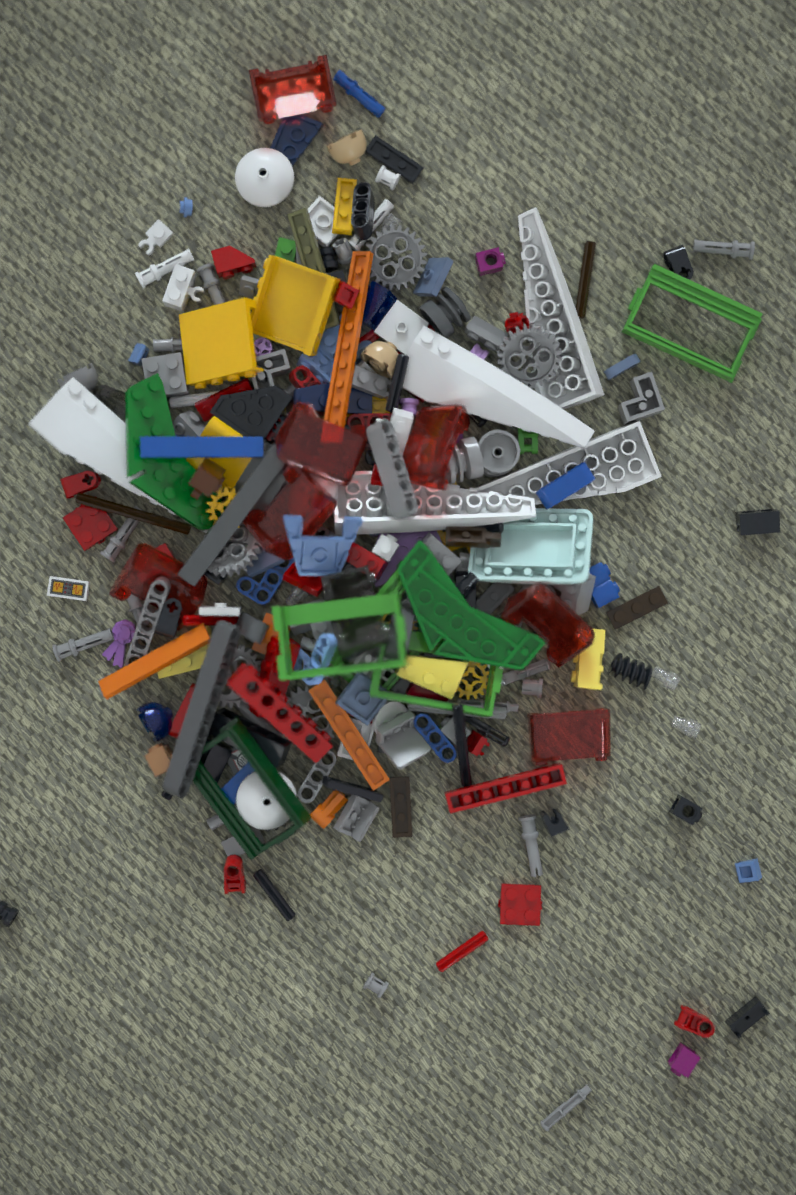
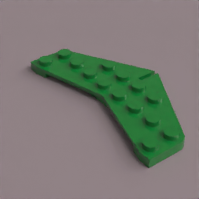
(163, 478)
(466, 631)

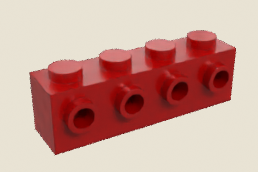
(269, 668)

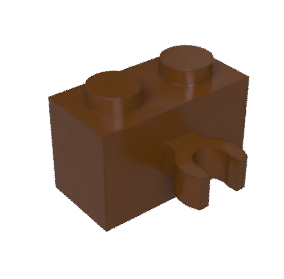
(207, 479)

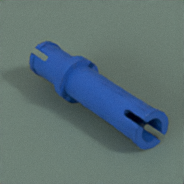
(352, 88)

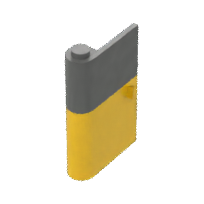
(238, 468)

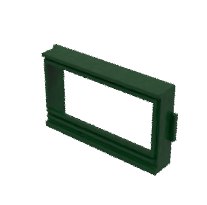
(268, 775)

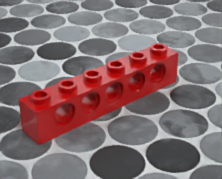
(313, 749)
(505, 787)

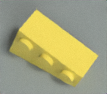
(188, 663)
(589, 664)
(434, 673)

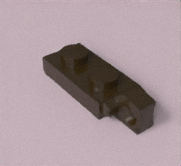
(471, 537)

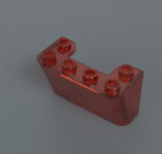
(552, 620)

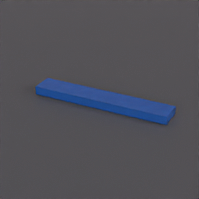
(201, 447)

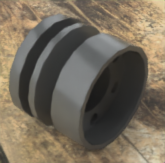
(447, 311)

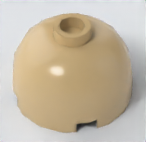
(348, 148)
(381, 357)

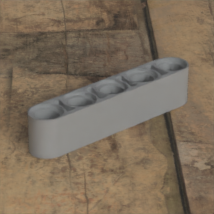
(392, 469)
(151, 615)

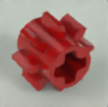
(516, 319)

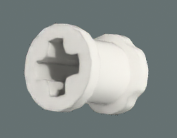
(387, 177)

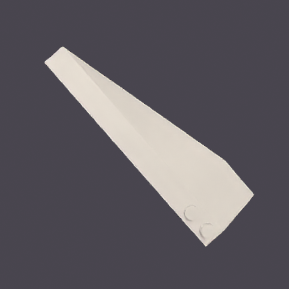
(551, 305)
(452, 375)
(89, 432)
(616, 459)
(435, 507)

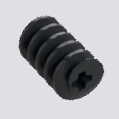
(631, 670)

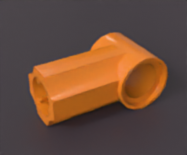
(326, 811)

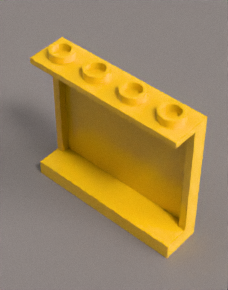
(293, 304)
(218, 343)

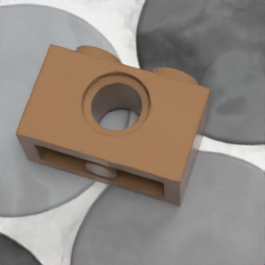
(159, 758)

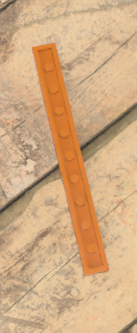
(348, 340)

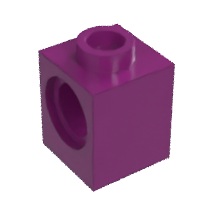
(483, 267)
(683, 1060)

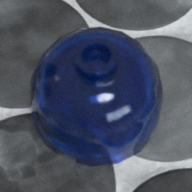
(156, 719)

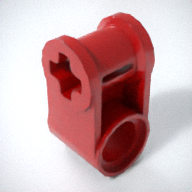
(78, 483)
(234, 878)
(691, 1020)

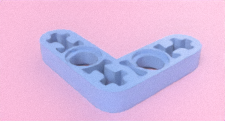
(325, 647)

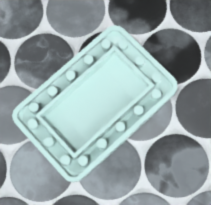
(539, 550)

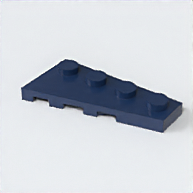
(295, 136)
(317, 396)

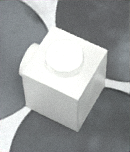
(386, 547)

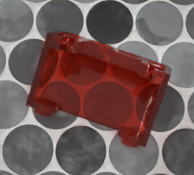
(293, 90)
(433, 444)
(320, 445)
(300, 497)
(144, 567)
(569, 735)

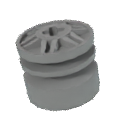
(465, 460)

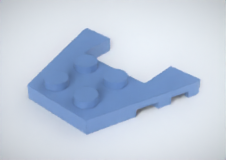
(320, 553)

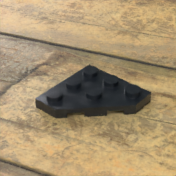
(252, 411)

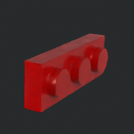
(205, 405)

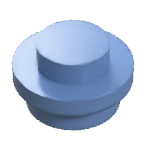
(186, 207)

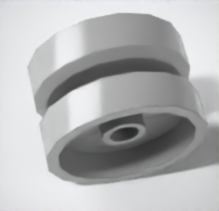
(506, 447)

